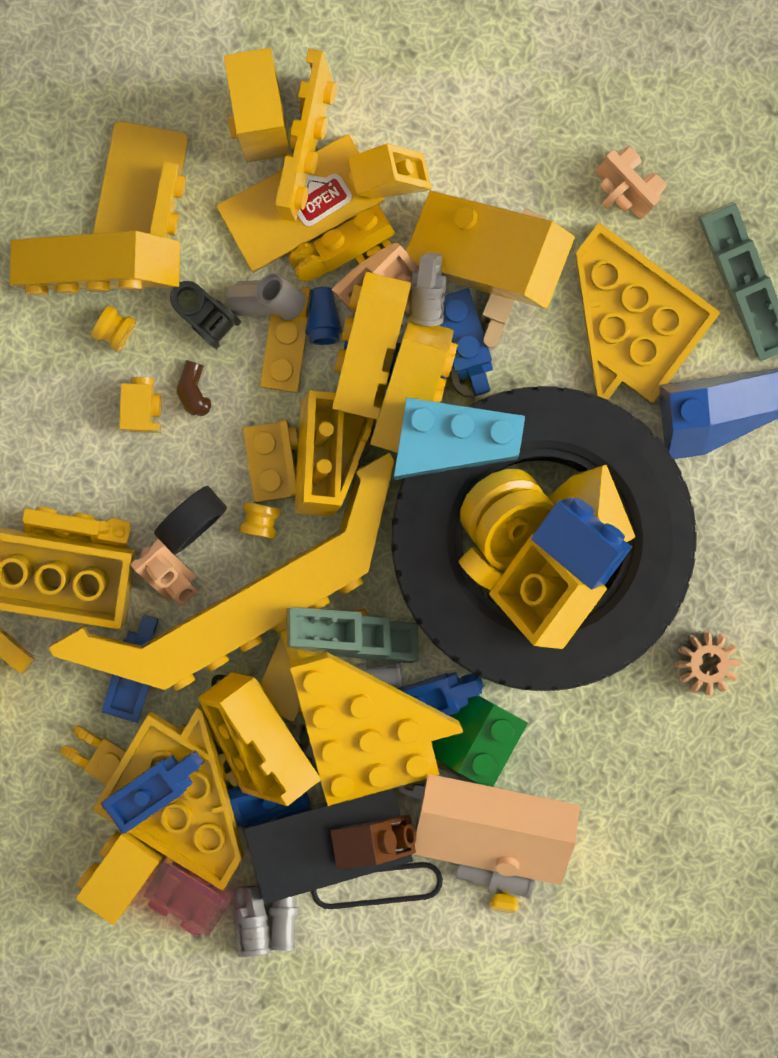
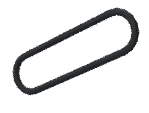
(388, 900)

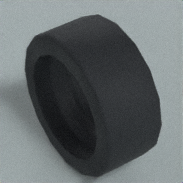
(190, 519)

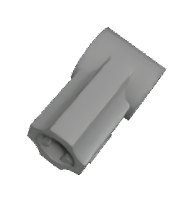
(266, 297)

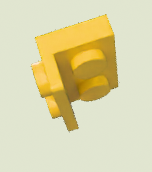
(271, 460)

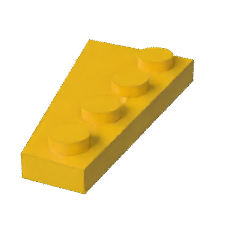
(304, 136)

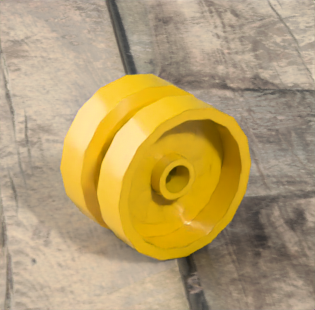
(503, 514)

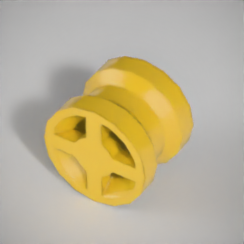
(113, 328)
(259, 520)

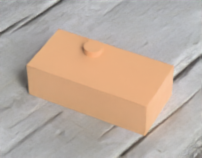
(496, 829)

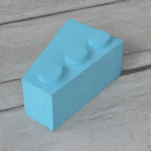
(454, 437)

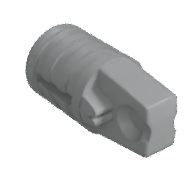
(428, 291)
(250, 923)

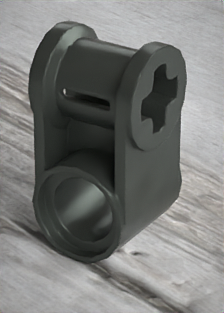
(205, 314)

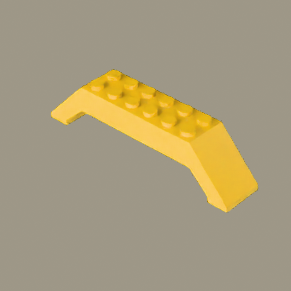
(254, 608)

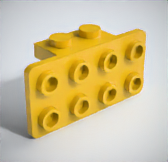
(142, 181)

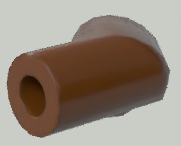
(188, 391)

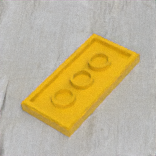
(262, 232)

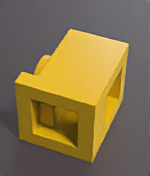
(139, 406)

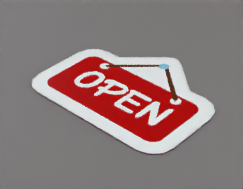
(324, 198)

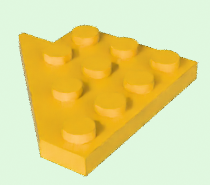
(635, 316)
(365, 729)
(200, 823)

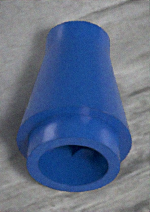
(323, 319)

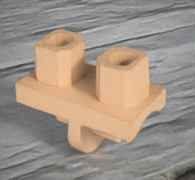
(626, 186)
(165, 573)

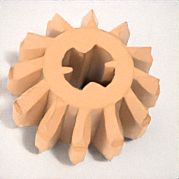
(694, 660)

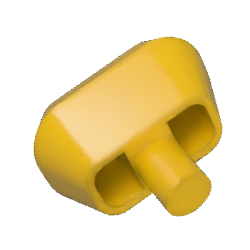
(504, 902)

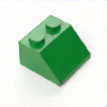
(485, 742)

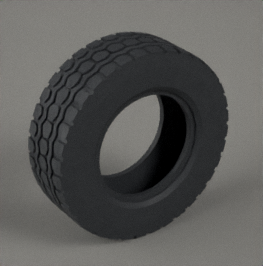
(640, 594)

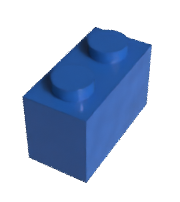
(582, 542)

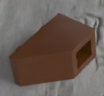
(373, 842)

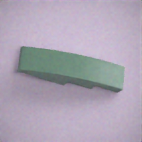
(743, 277)
(352, 635)

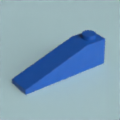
(716, 410)

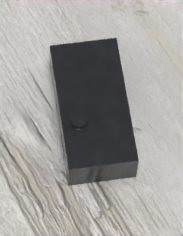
(296, 848)

